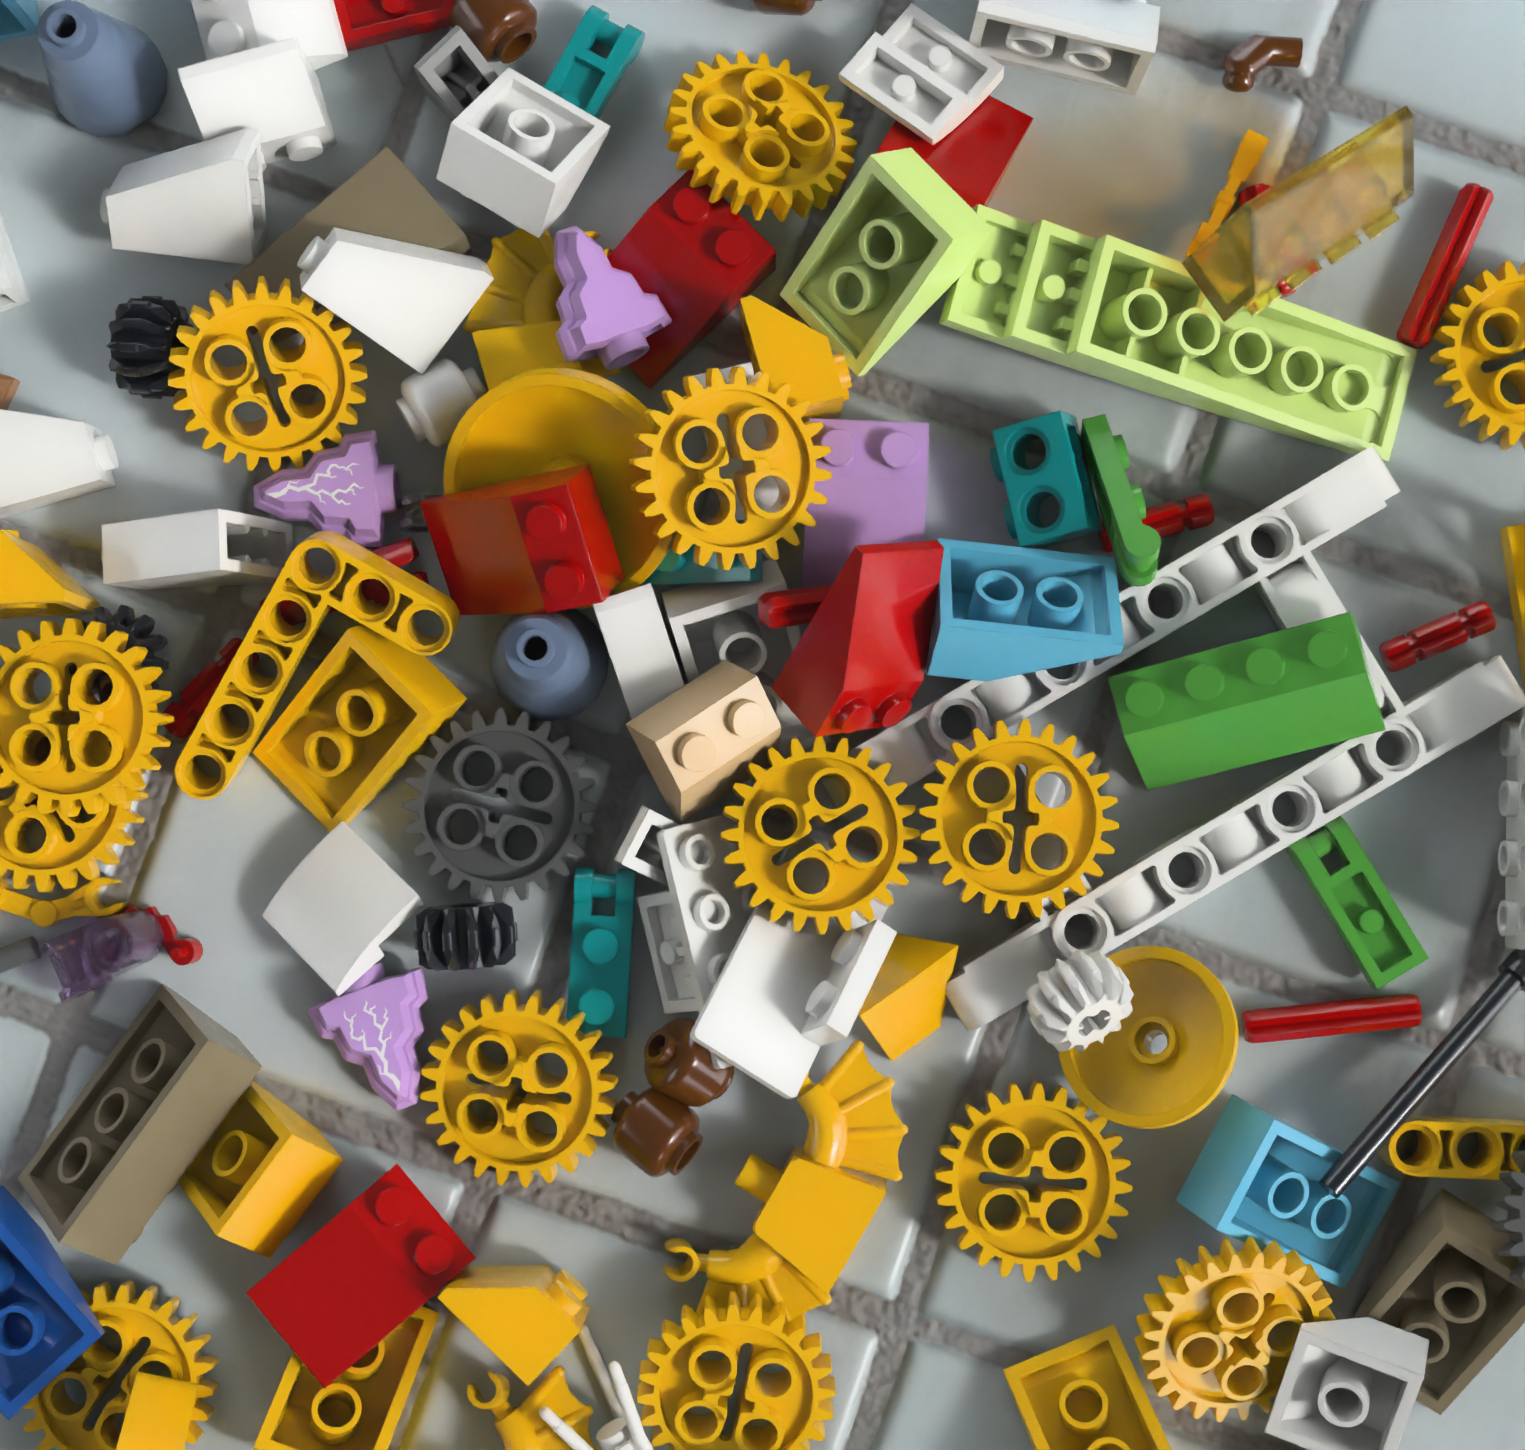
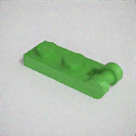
(1120, 503)
(1358, 904)

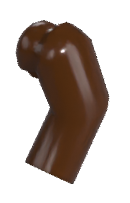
(1256, 53)

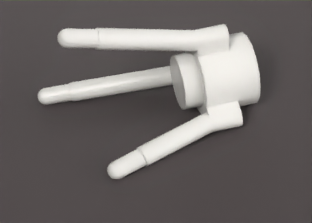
(619, 1434)

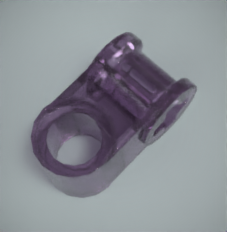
(95, 955)

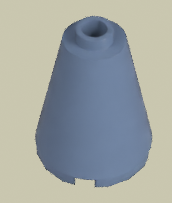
(100, 69)
(564, 678)

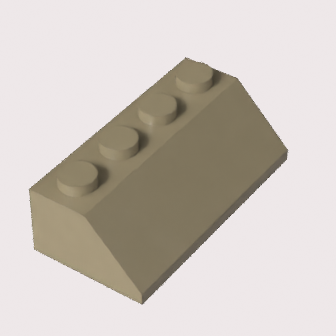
(137, 1126)

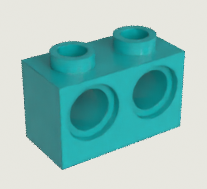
(1060, 474)

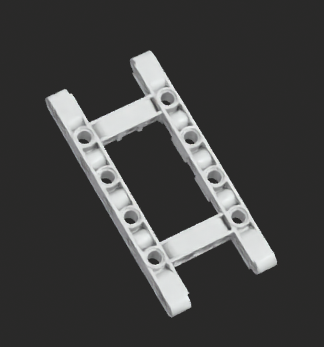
(1247, 833)

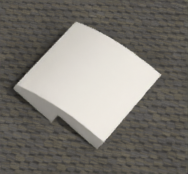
(922, 74)
(341, 908)

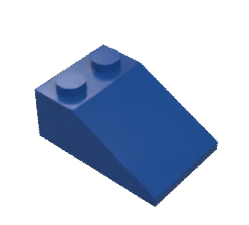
(41, 1310)

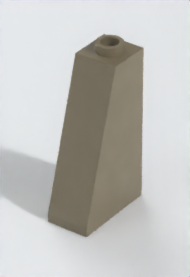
(375, 201)

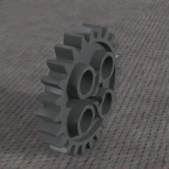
(486, 858)

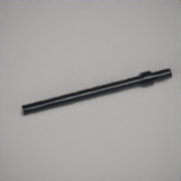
(1427, 1075)

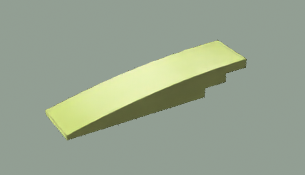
(1153, 330)

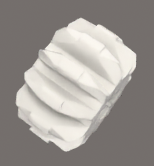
(1079, 1000)

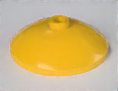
(1159, 1090)

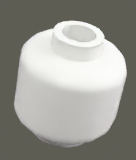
(438, 400)

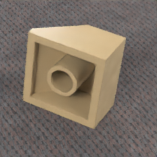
(706, 737)

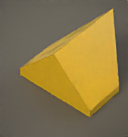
(909, 993)

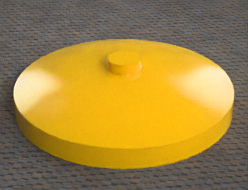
(558, 422)

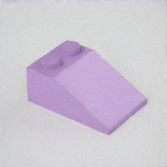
(872, 494)

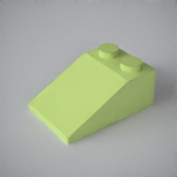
(884, 256)

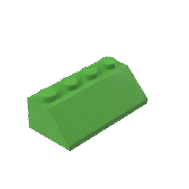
(1248, 701)

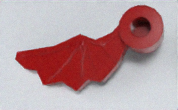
(180, 950)

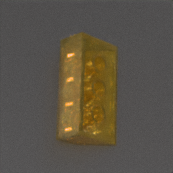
(1308, 219)

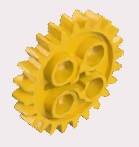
(760, 136)
(1500, 304)
(217, 389)
(784, 456)
(126, 717)
(1074, 823)
(57, 855)
(848, 882)
(513, 1140)
(1027, 1236)
(132, 1318)
(1228, 1327)
(681, 1378)

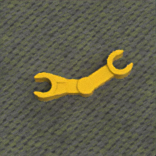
(1241, 166)
(49, 912)

